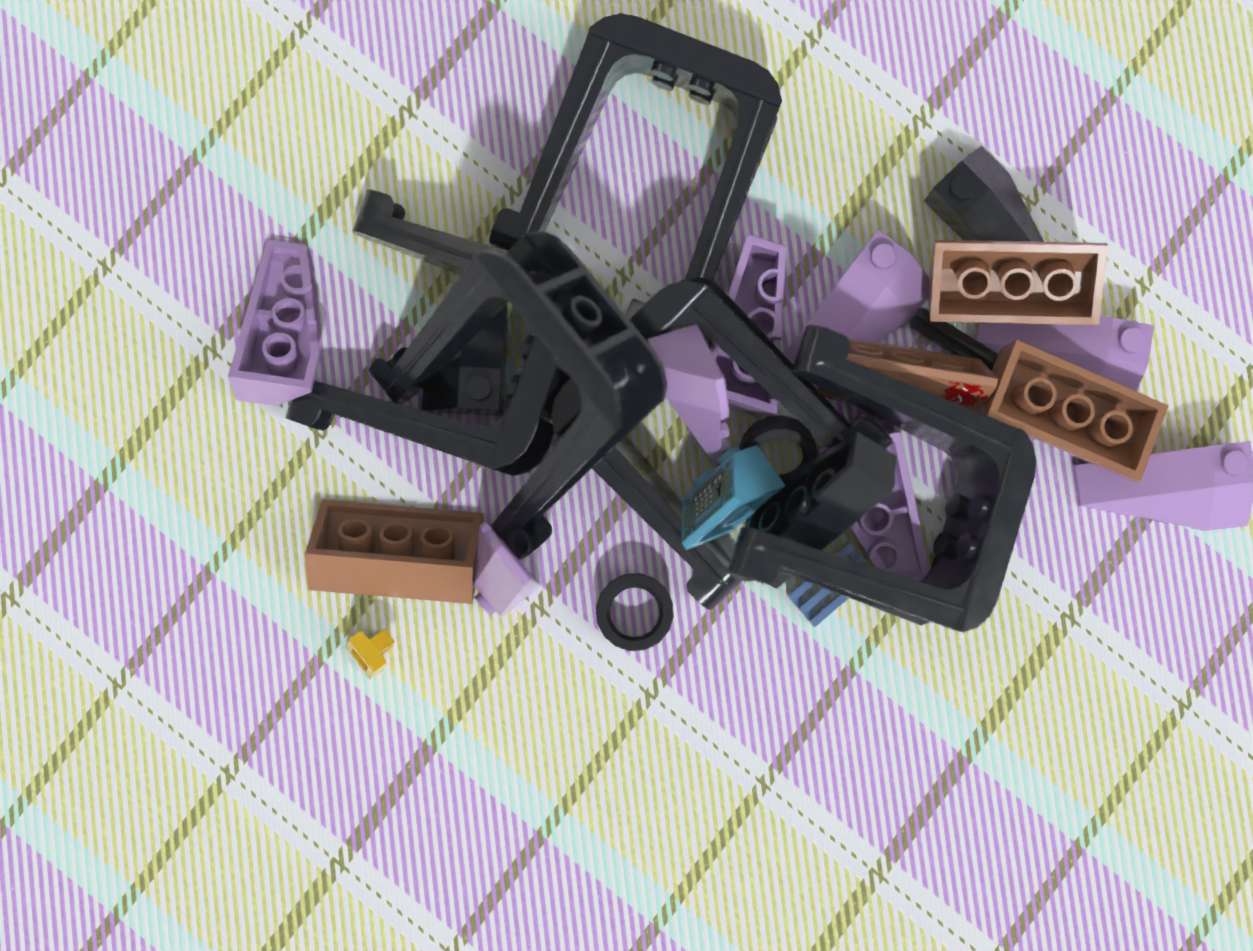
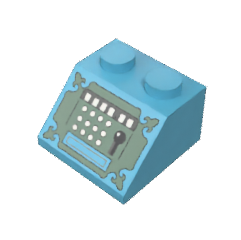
(728, 495)

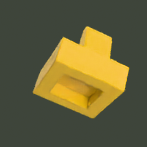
(369, 651)

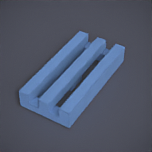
(804, 608)

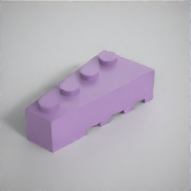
(760, 294)

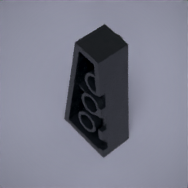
(828, 495)

